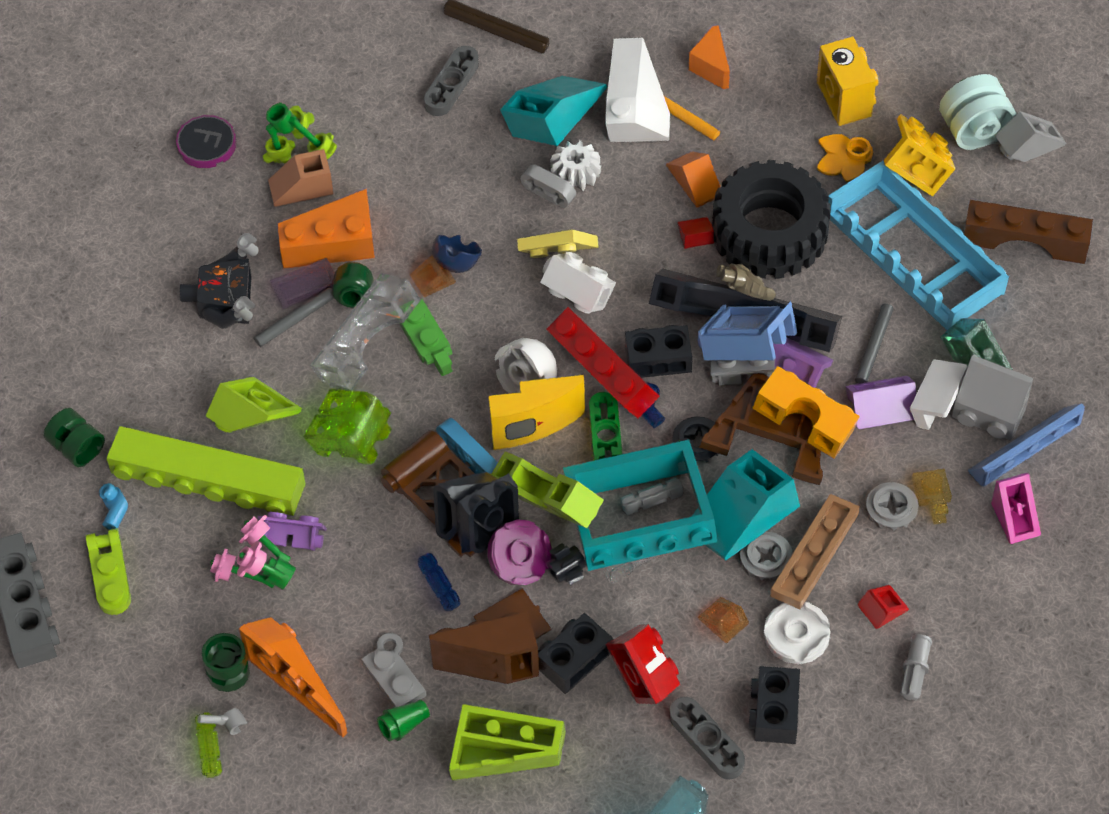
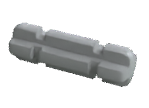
(651, 496)

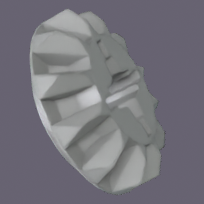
(901, 496)
(766, 543)

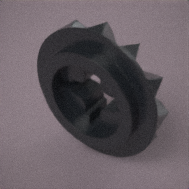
(689, 429)

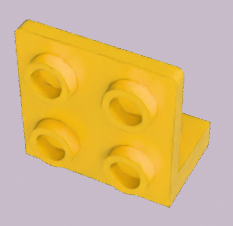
(920, 156)

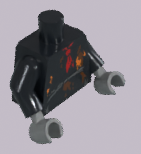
(225, 286)

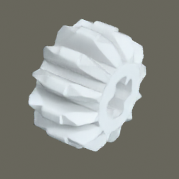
(576, 164)

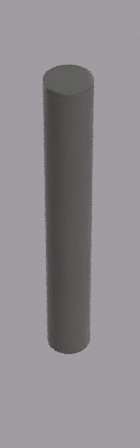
(294, 317)
(874, 343)

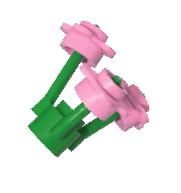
(252, 559)

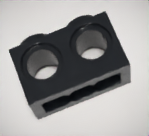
(659, 359)
(580, 657)
(778, 705)

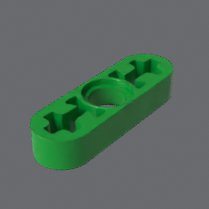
(611, 423)

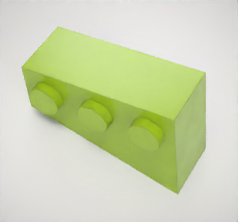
(504, 743)

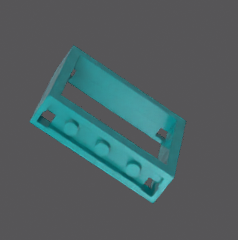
(651, 540)

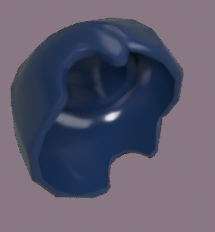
(454, 255)

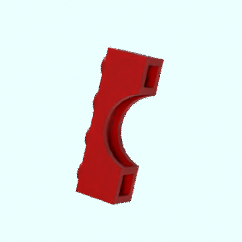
(602, 362)

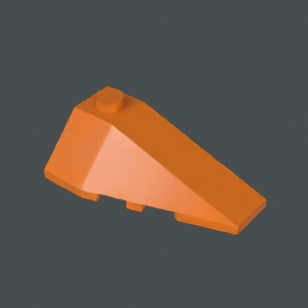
(279, 656)

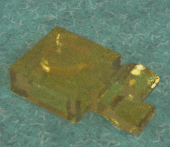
(933, 490)

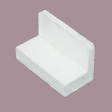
(937, 392)

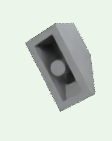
(1028, 137)

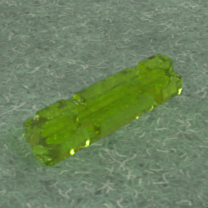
(208, 748)

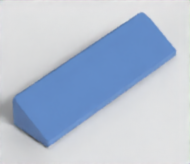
(1027, 444)

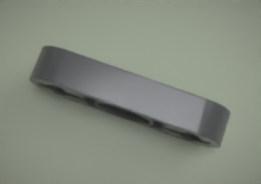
(451, 69)
(715, 761)

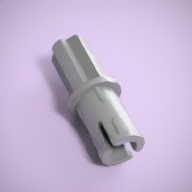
(915, 667)

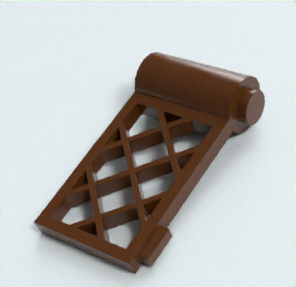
(415, 469)

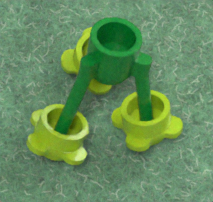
(292, 121)

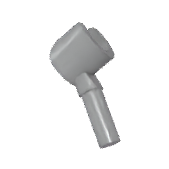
(232, 719)

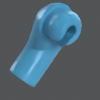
(115, 503)

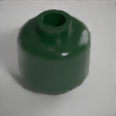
(351, 283)

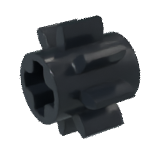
(566, 564)

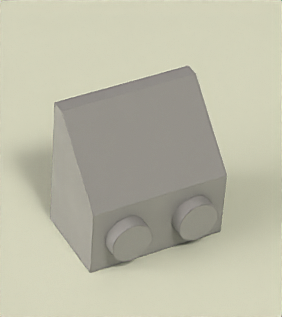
(992, 398)

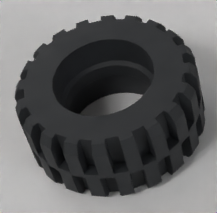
(774, 187)

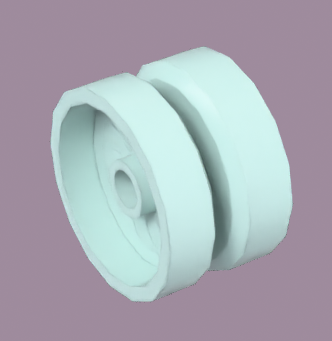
(976, 111)

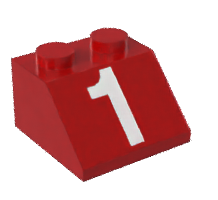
(644, 664)

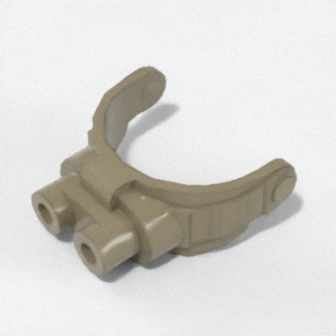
(742, 280)

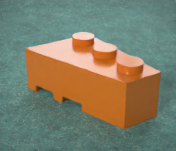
(333, 231)

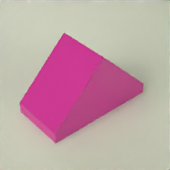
(1016, 508)

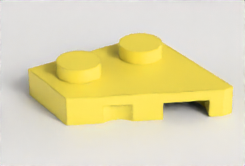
(562, 241)

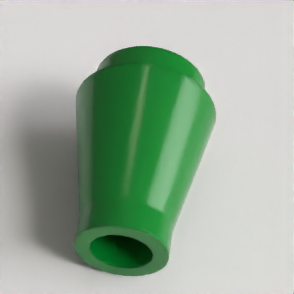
(400, 720)

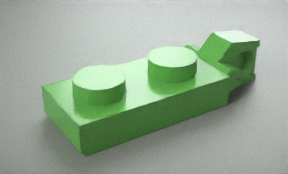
(428, 338)

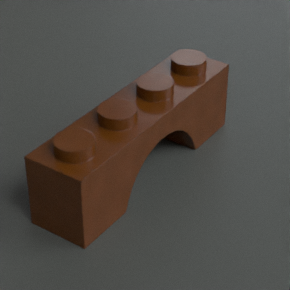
(1060, 234)

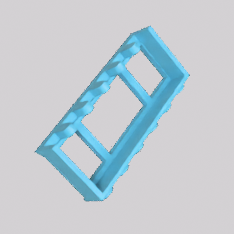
(936, 226)

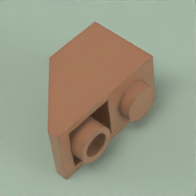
(301, 179)

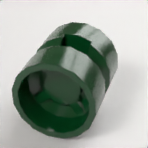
(74, 437)
(225, 662)

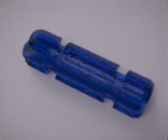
(439, 582)

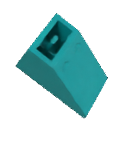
(550, 108)
(748, 502)

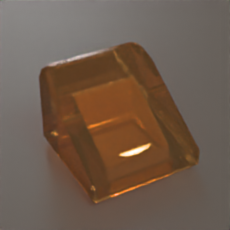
(431, 277)
(724, 619)

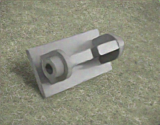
(729, 371)

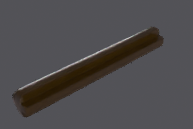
(496, 26)

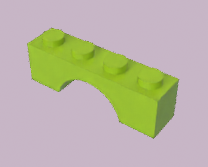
(555, 495)

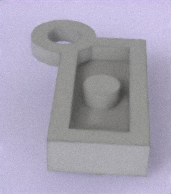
(392, 673)

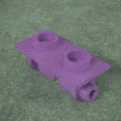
(304, 531)

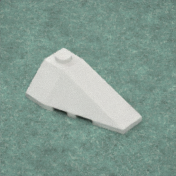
(634, 96)

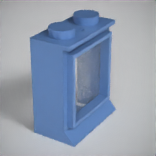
(746, 332)

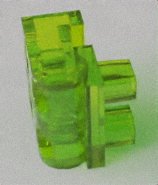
(350, 426)

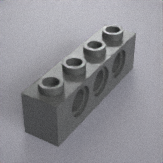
(26, 645)

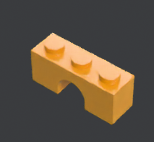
(788, 394)

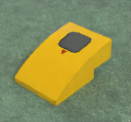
(536, 411)

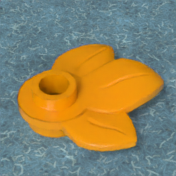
(841, 156)

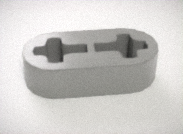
(548, 185)

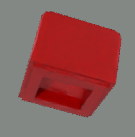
(696, 232)
(882, 605)

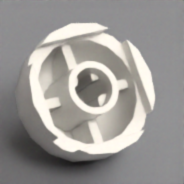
(524, 361)

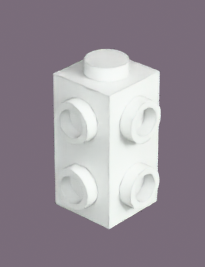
(576, 281)

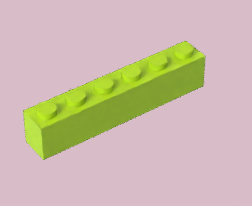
(206, 471)

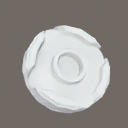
(794, 642)

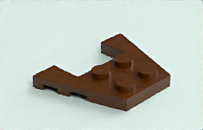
(792, 431)

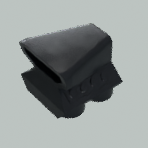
(474, 508)

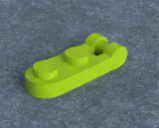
(109, 572)

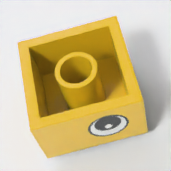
(846, 80)

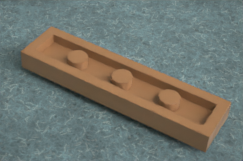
(814, 551)

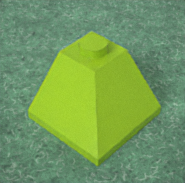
(248, 404)

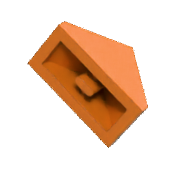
(710, 60)
(695, 176)

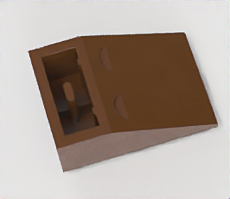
(488, 650)

